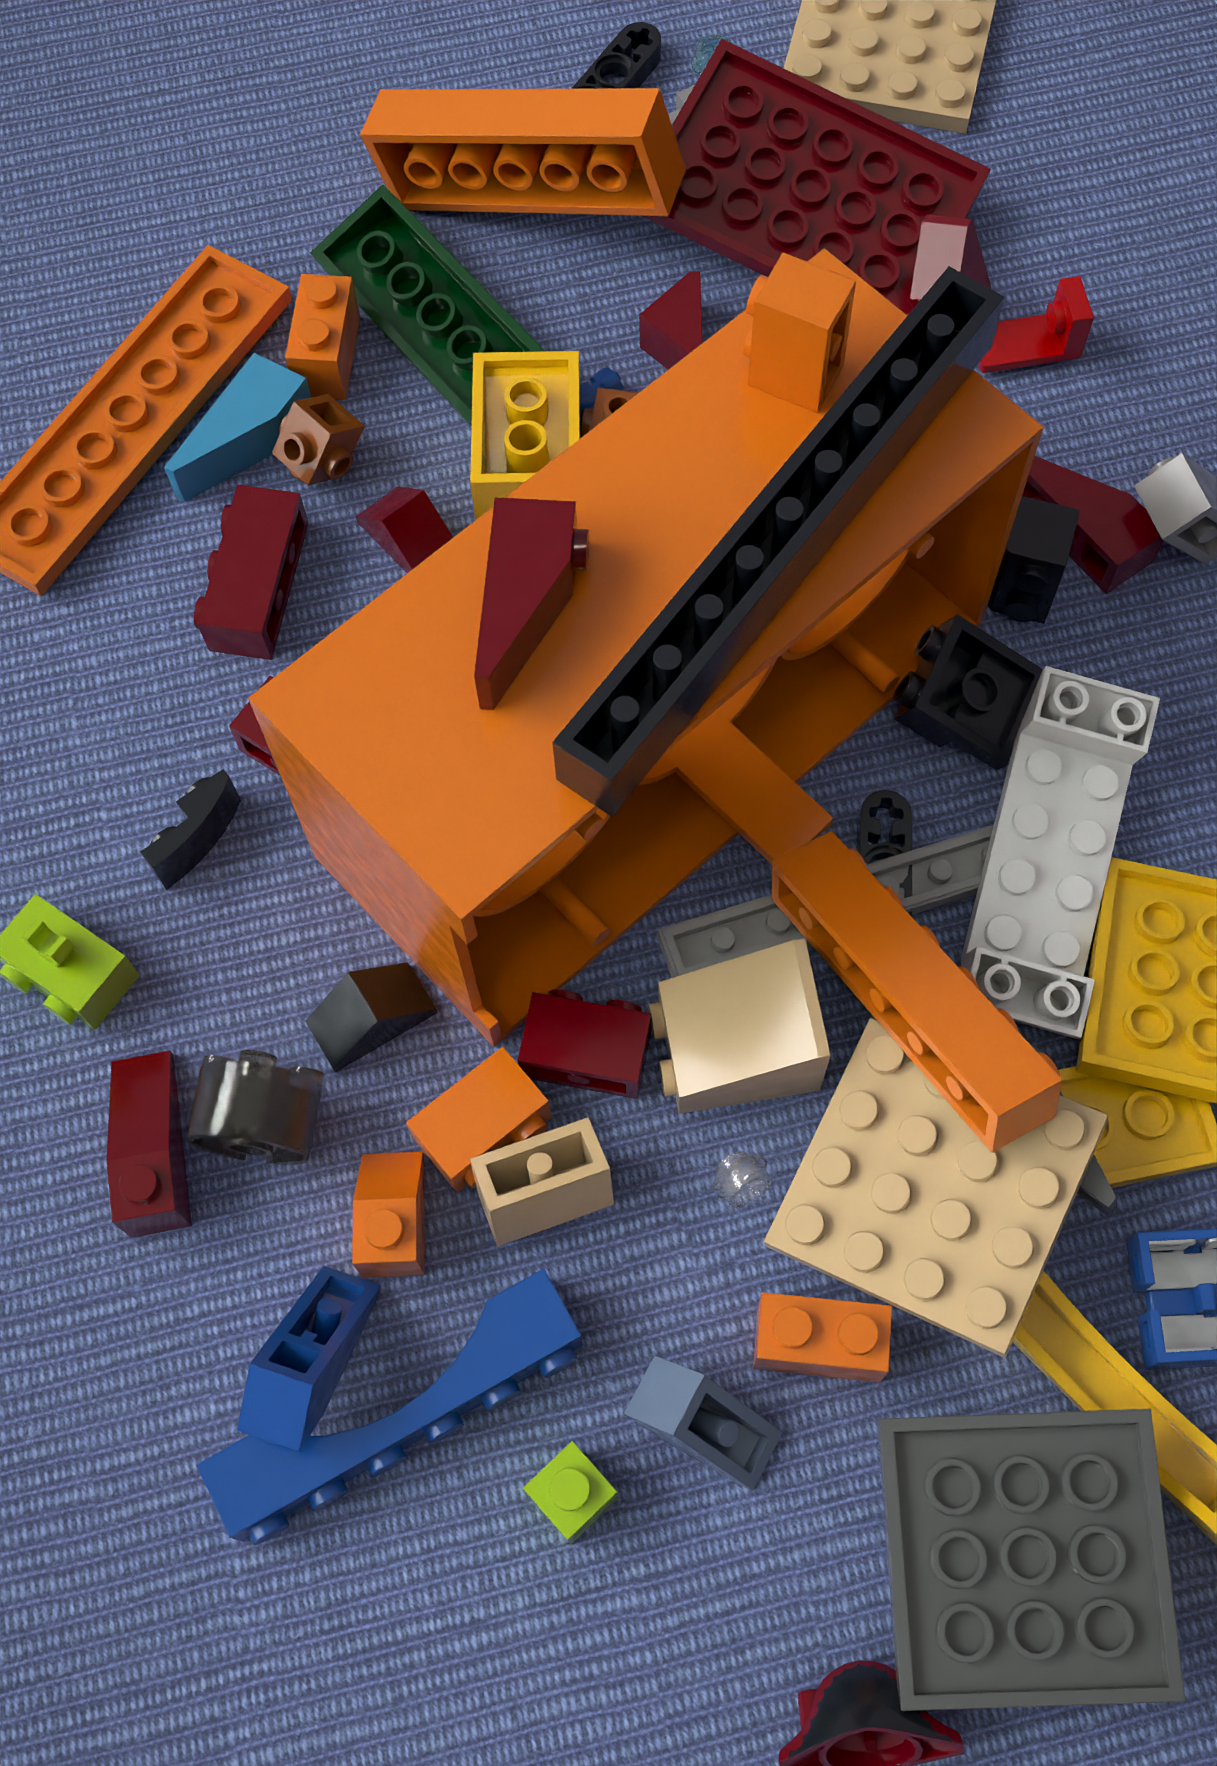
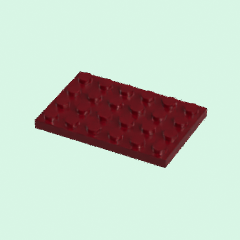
(805, 171)

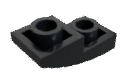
(207, 813)

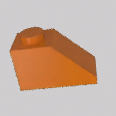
(389, 1215)

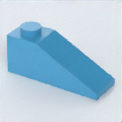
(237, 428)

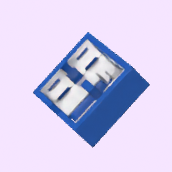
(1181, 1296)

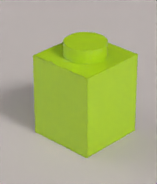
(571, 1492)

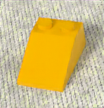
(520, 418)

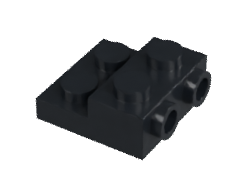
(967, 691)

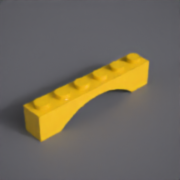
(1100, 1379)

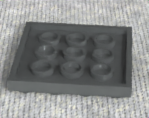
(1028, 1561)

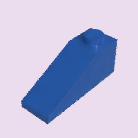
(305, 1358)

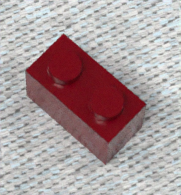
(585, 1043)

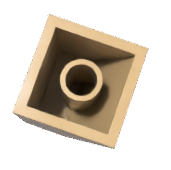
(742, 1030)

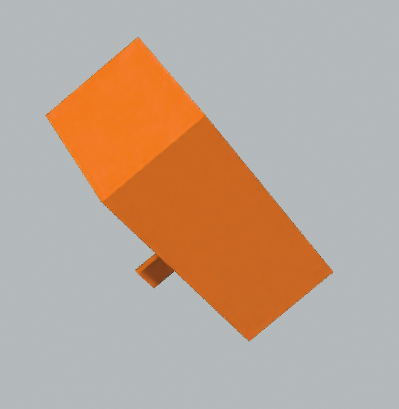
(455, 811)

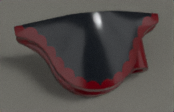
(859, 1722)

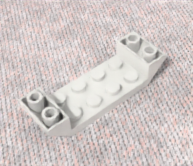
(1055, 848)

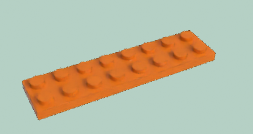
(130, 413)

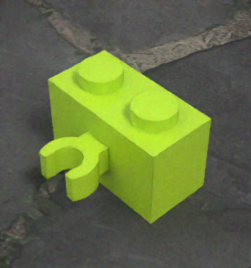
(64, 963)

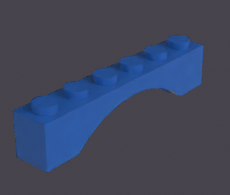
(515, 1337)

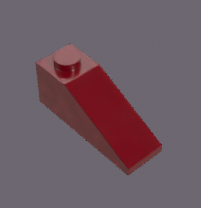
(1112, 529)
(525, 587)
(146, 1147)

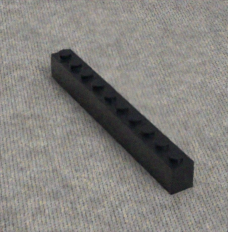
(775, 544)

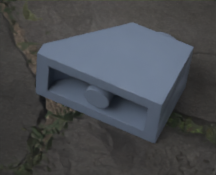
(703, 1421)

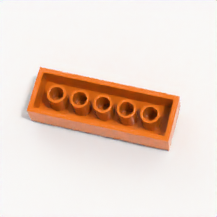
(526, 150)

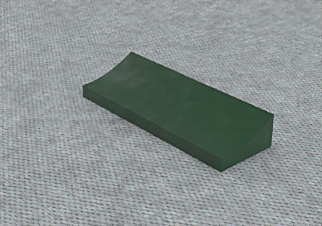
(420, 296)

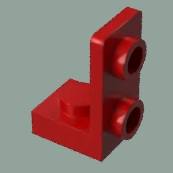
(1043, 337)

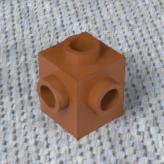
(317, 439)

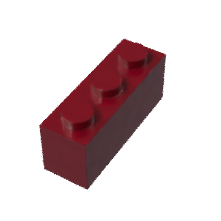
(252, 572)

